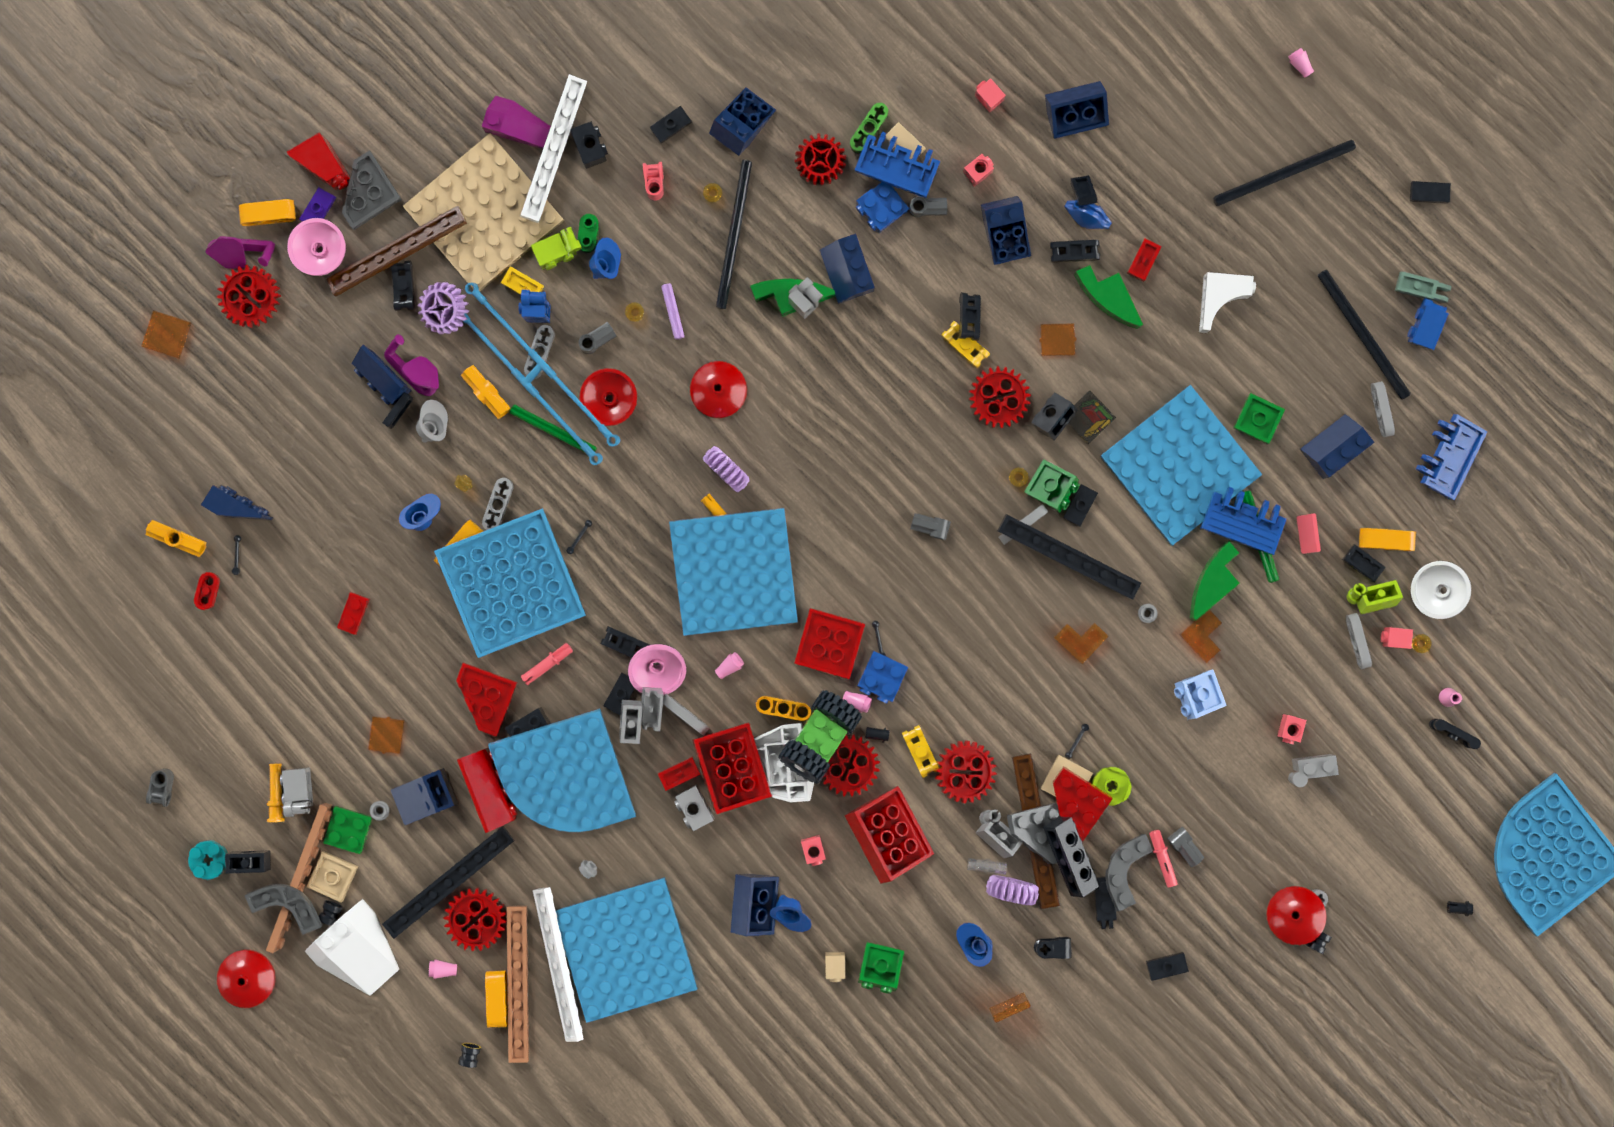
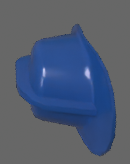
(605, 259)
(420, 513)
(789, 913)
(975, 944)

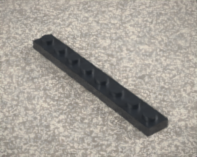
(1069, 556)
(448, 882)

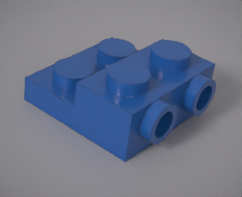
(881, 206)
(882, 677)

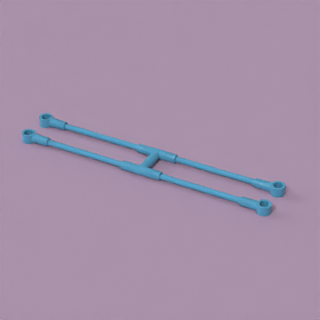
(541, 365)

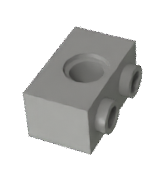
(630, 721)
(694, 796)

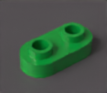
(588, 232)

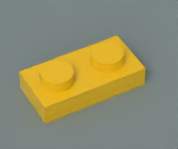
(517, 281)

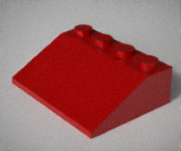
(731, 768)
(487, 790)
(889, 835)

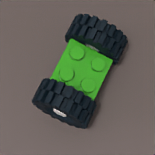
(820, 736)

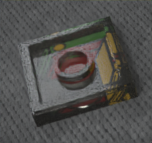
(1091, 417)

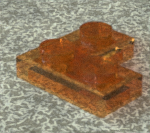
(1197, 636)
(1081, 646)

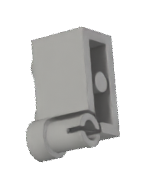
(804, 297)
(1312, 768)
(297, 791)
(997, 834)

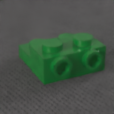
(1052, 486)
(880, 967)

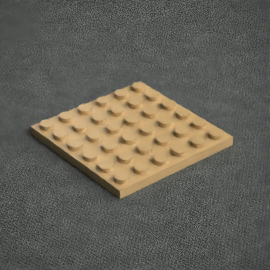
(491, 197)

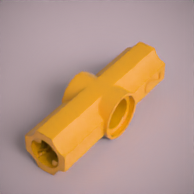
(485, 392)
(165, 534)

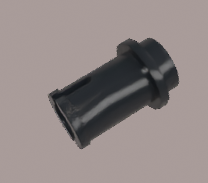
(877, 734)
(1460, 908)

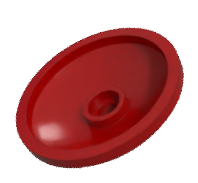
(604, 384)
(723, 402)
(1300, 930)
(256, 972)

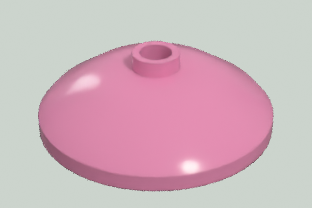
(306, 240)
(666, 675)

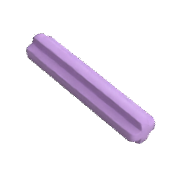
(673, 311)

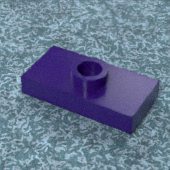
(318, 205)

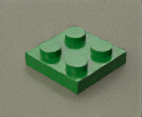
(1259, 418)
(348, 829)

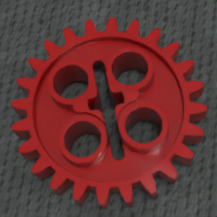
(237, 309)
(993, 381)
(865, 772)
(964, 788)
(464, 906)

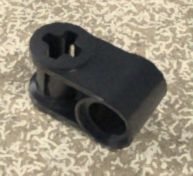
(1057, 948)

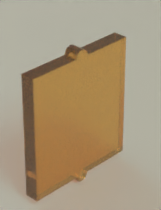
(1057, 339)
(386, 735)

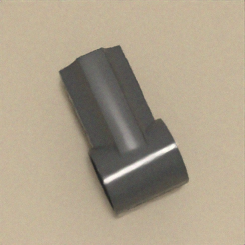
(931, 206)
(599, 337)
(934, 526)
(1183, 843)

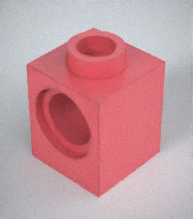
(989, 94)
(975, 177)
(1397, 637)
(1299, 725)
(816, 842)

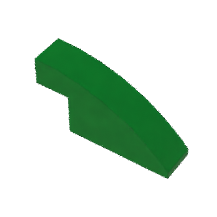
(780, 290)
(1109, 296)
(1213, 581)

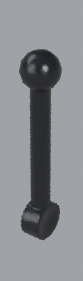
(570, 550)
(236, 570)
(875, 624)
(1085, 727)

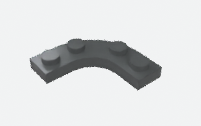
(1117, 870)
(289, 898)

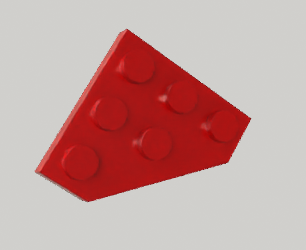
(486, 696)
(1079, 800)

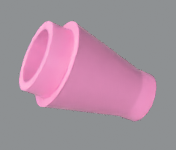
(1301, 62)
(730, 665)
(1446, 697)
(859, 701)
(441, 969)

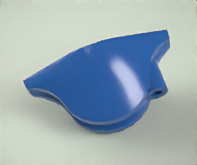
(1088, 216)

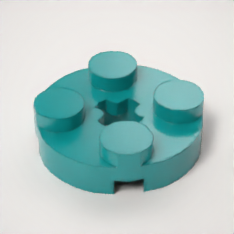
(198, 854)

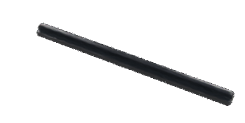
(1285, 172)
(734, 232)
(1364, 334)

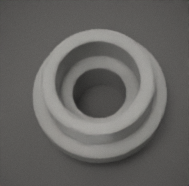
(1153, 615)
(373, 810)
(588, 869)

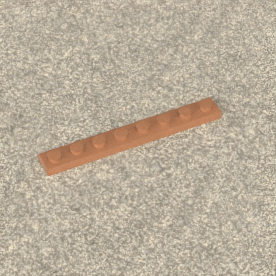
(303, 869)
(517, 984)

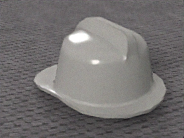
(432, 421)

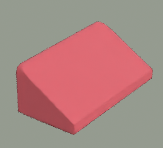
(1308, 533)

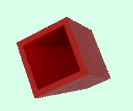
(321, 160)

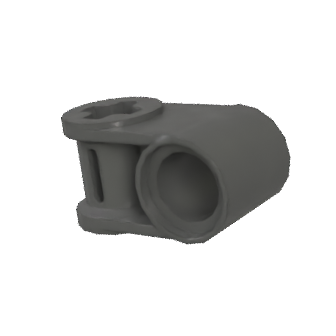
(159, 791)

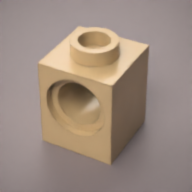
(835, 966)

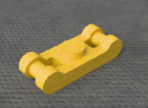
(965, 346)
(920, 751)

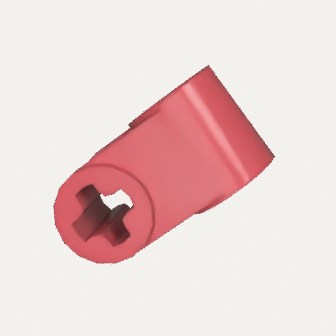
(653, 177)

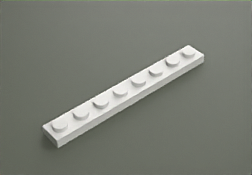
(553, 149)
(558, 964)

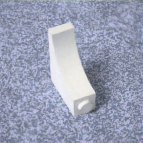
(1219, 290)

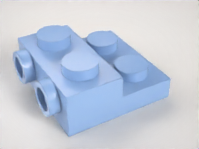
(1199, 695)

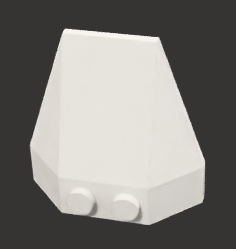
(781, 780)
(356, 950)

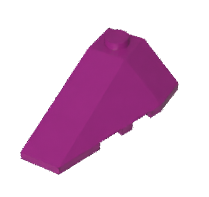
(514, 122)

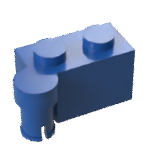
(534, 307)
(1428, 325)

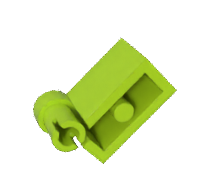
(556, 249)
(1375, 597)

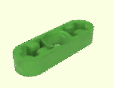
(872, 113)

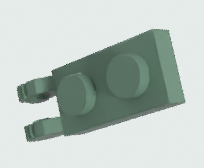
(1421, 287)

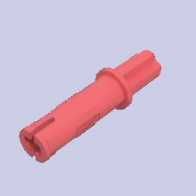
(547, 663)
(1163, 857)

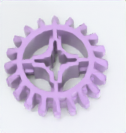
(437, 295)
(726, 469)
(1012, 890)

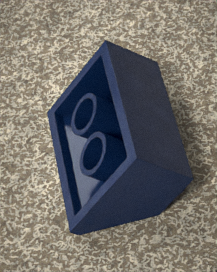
(1077, 109)
(847, 269)
(379, 375)
(1336, 446)
(752, 904)

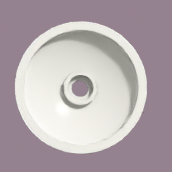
(1427, 589)

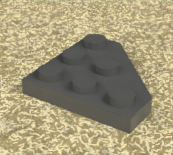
(368, 191)
(1028, 828)

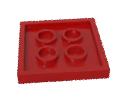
(829, 643)

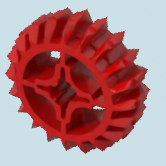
(833, 148)

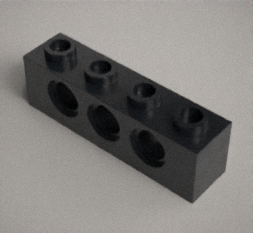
(1071, 856)

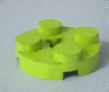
(1121, 780)

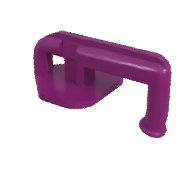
(231, 254)
(418, 372)

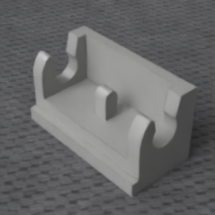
(652, 708)

